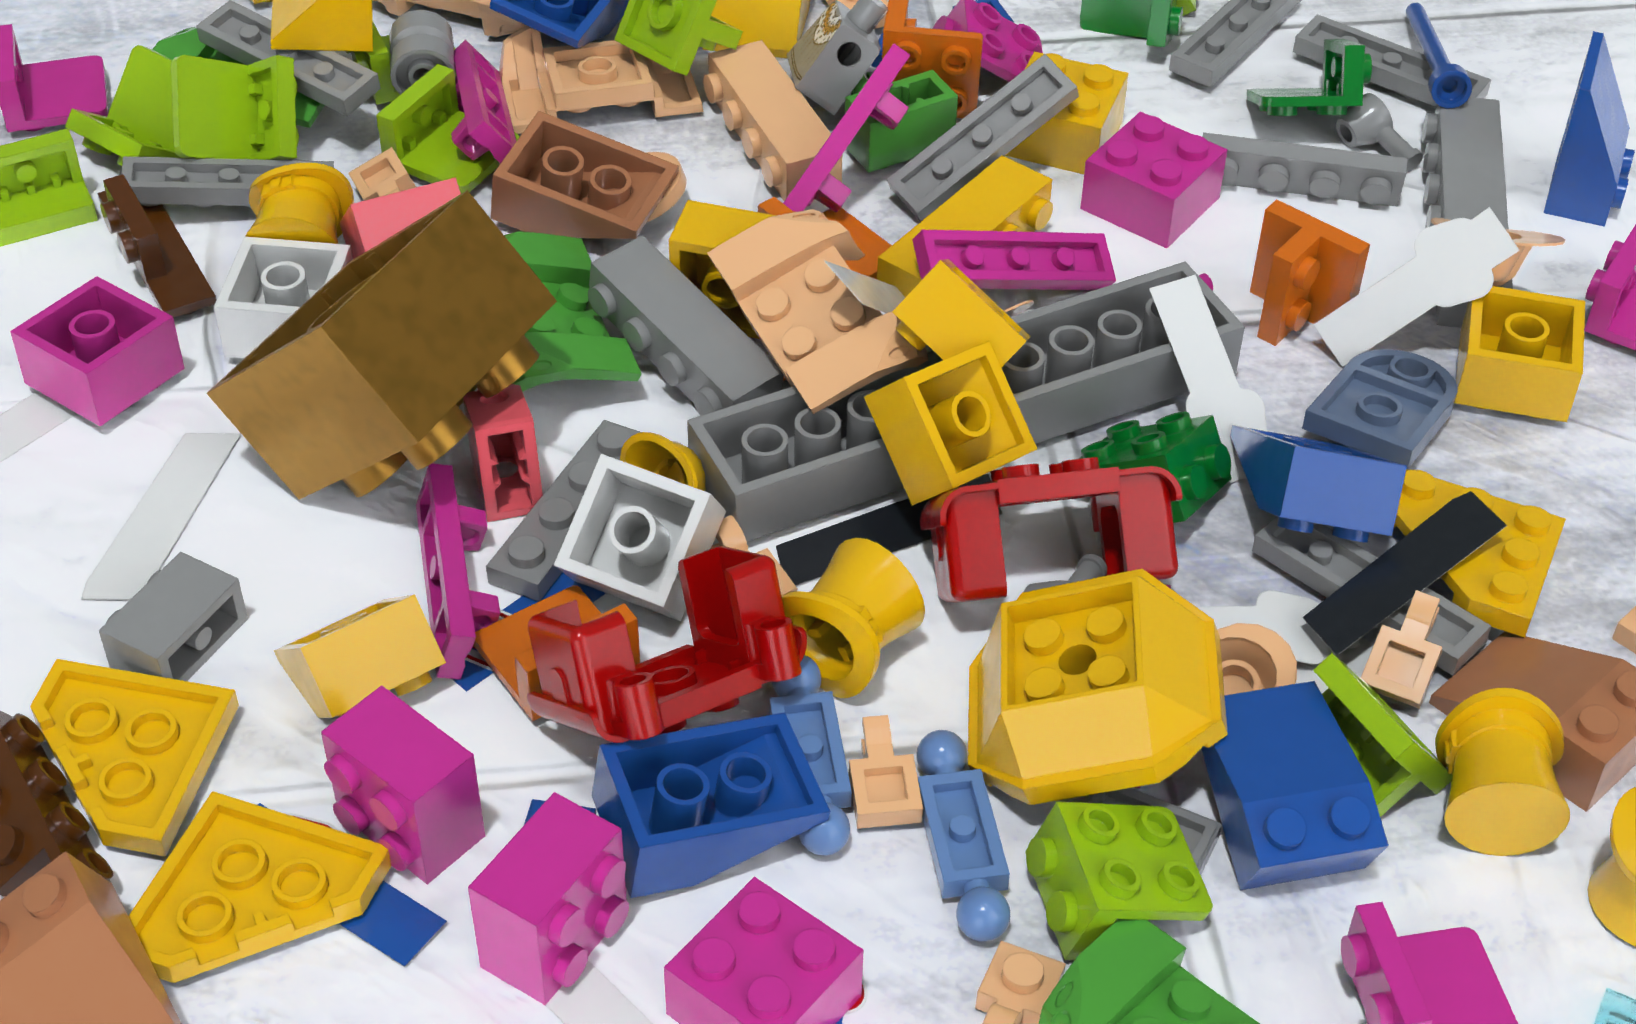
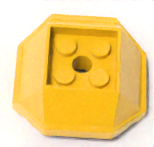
(1094, 689)

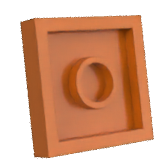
(1303, 270)

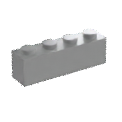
(679, 328)

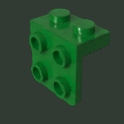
(1137, 18)
(1344, 73)
(1176, 443)

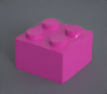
(1153, 179)
(98, 350)
(403, 784)
(550, 898)
(763, 966)

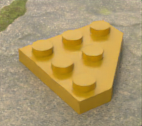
(1504, 574)
(132, 746)
(251, 883)

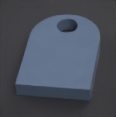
(1384, 404)

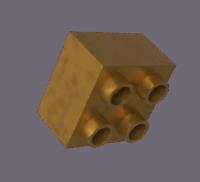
(388, 354)

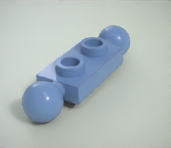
(818, 733)
(963, 836)

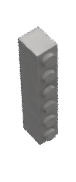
(1464, 172)

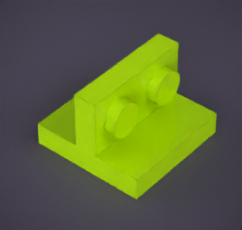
(674, 30)
(41, 188)
(1379, 738)

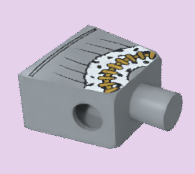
(836, 52)

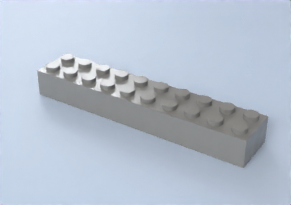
(1082, 365)

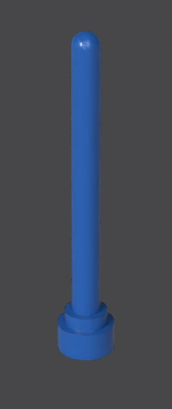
(1448, 82)

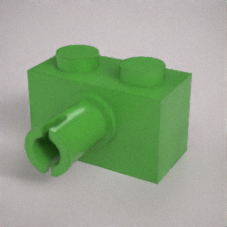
(929, 116)

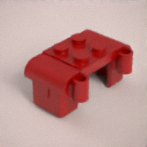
(1126, 508)
(737, 647)

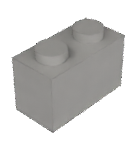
(175, 620)

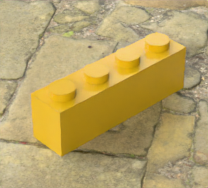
(997, 199)

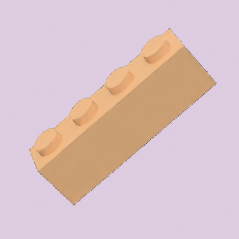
(766, 113)

